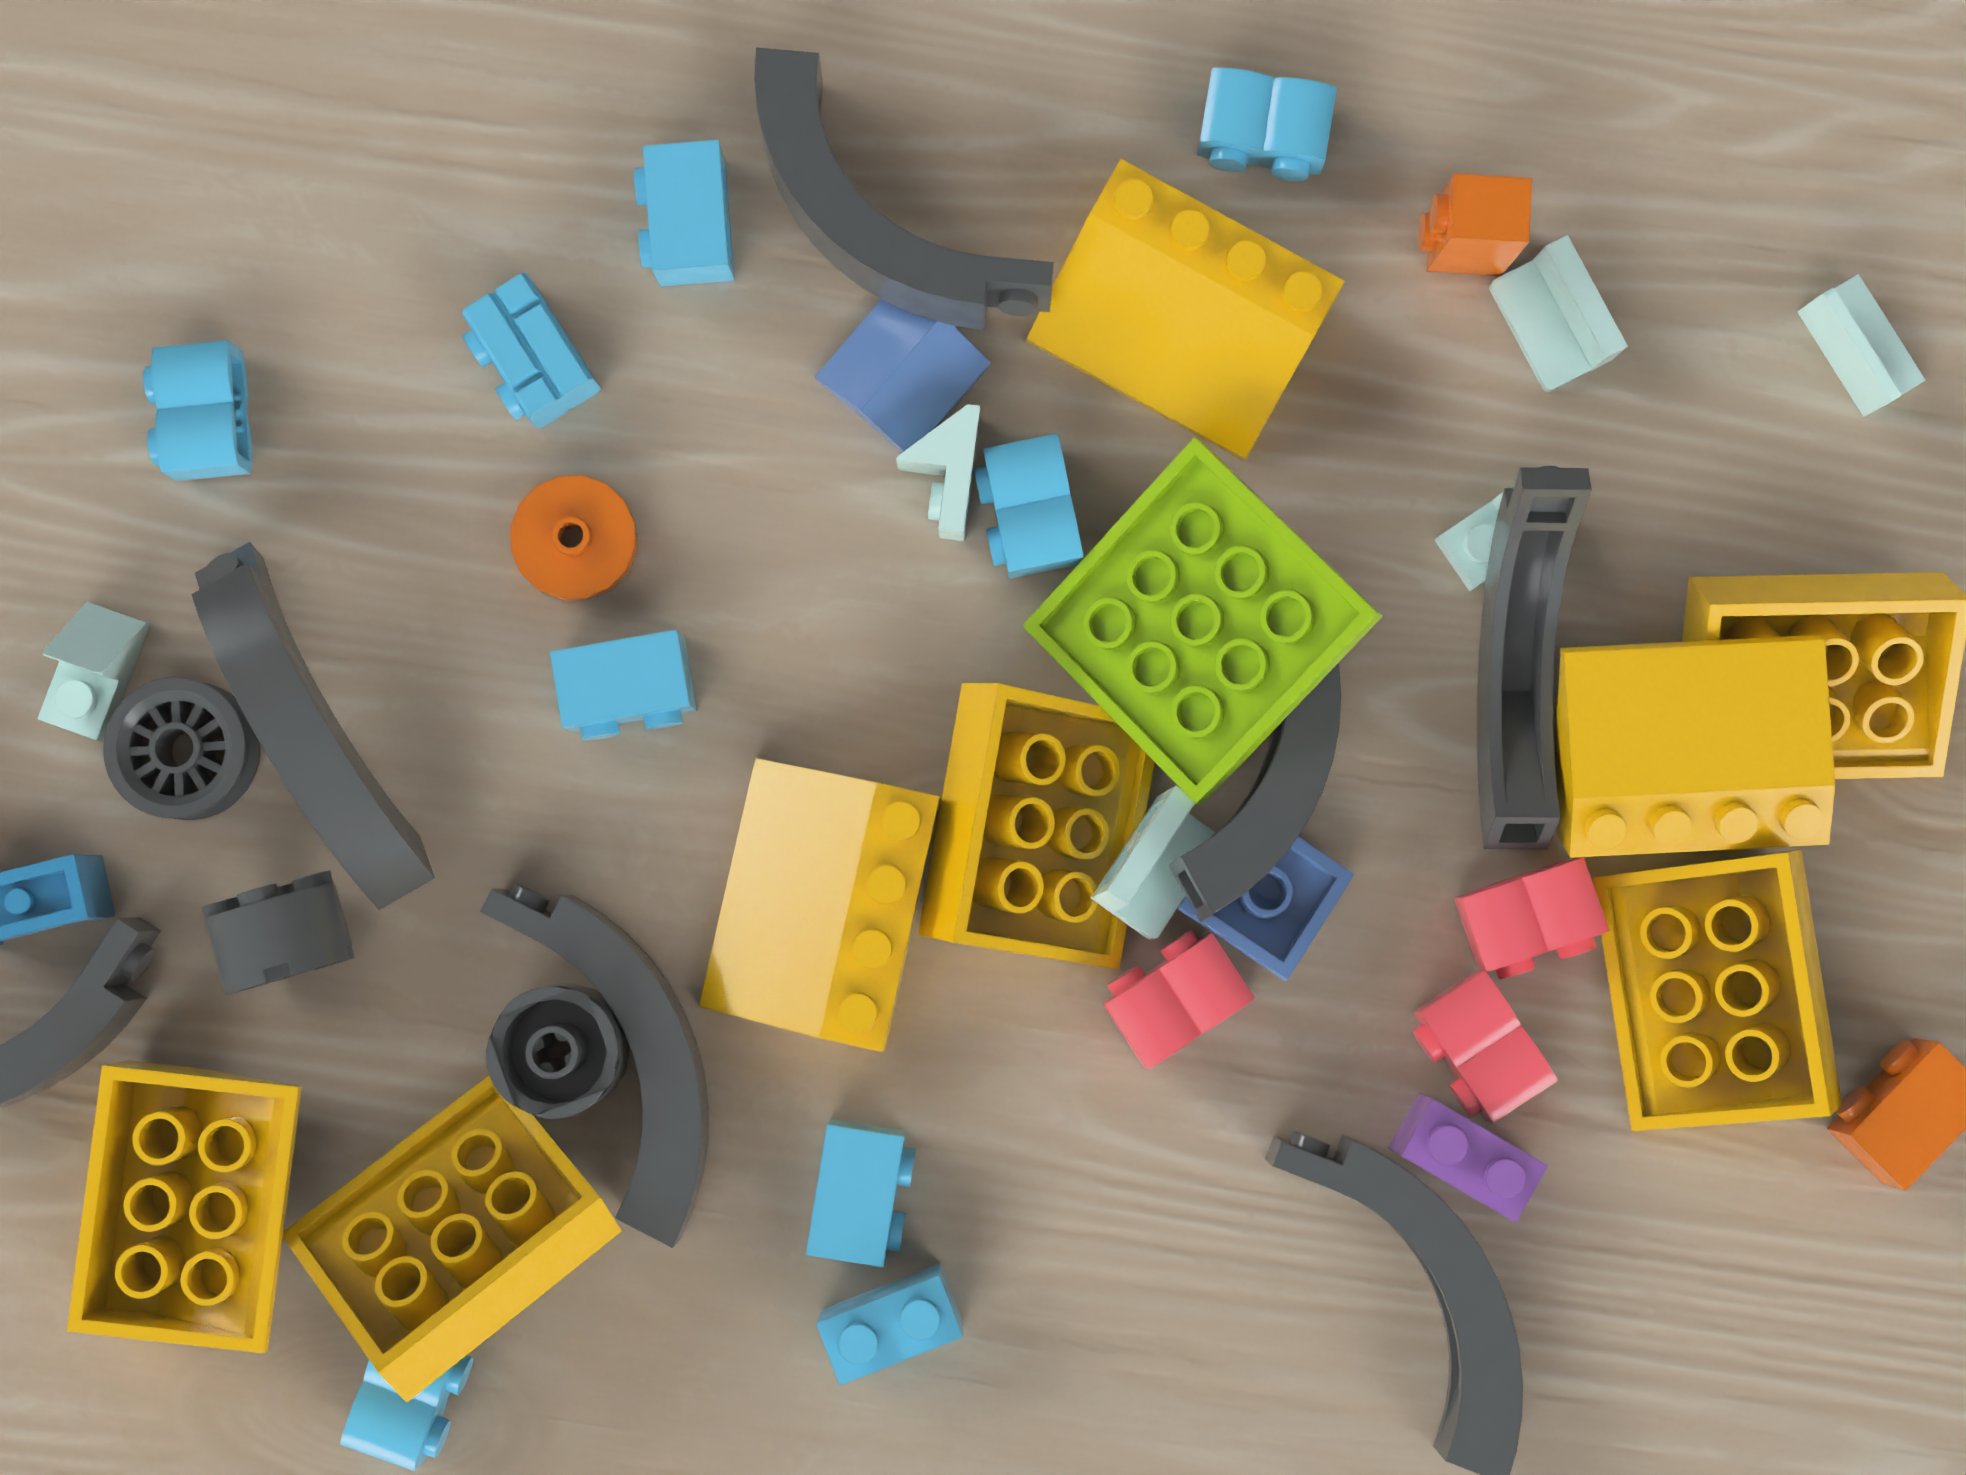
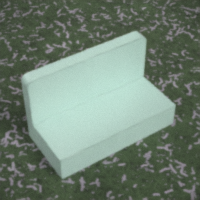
(1557, 315)
(1861, 345)
(1140, 882)

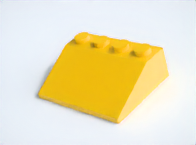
(1183, 309)
(1888, 655)
(1694, 746)
(1031, 825)
(820, 903)
(1718, 993)
(184, 1206)
(450, 1236)

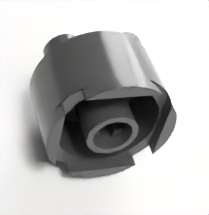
(278, 932)
(544, 1086)

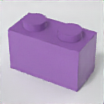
(1468, 1157)

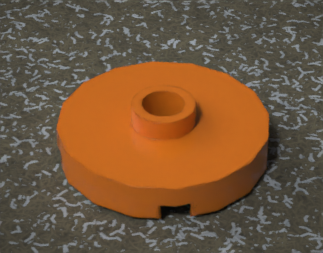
(595, 563)

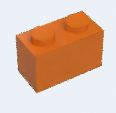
(1477, 224)
(1905, 1112)

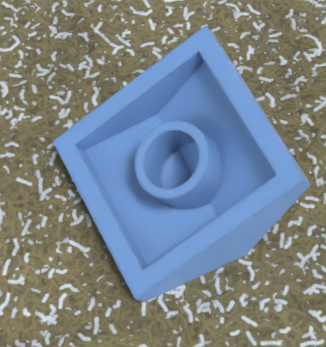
(902, 372)
(1282, 910)

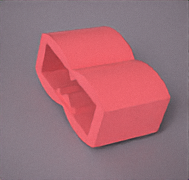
(1532, 916)
(1176, 998)
(1484, 1048)

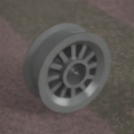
(124, 751)

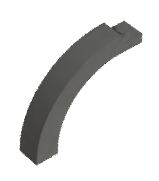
(857, 237)
(1518, 655)
(301, 731)
(1274, 809)
(84, 1018)
(662, 1045)
(1484, 1354)

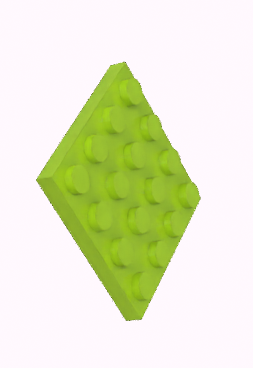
(1201, 621)

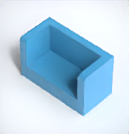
(53, 895)

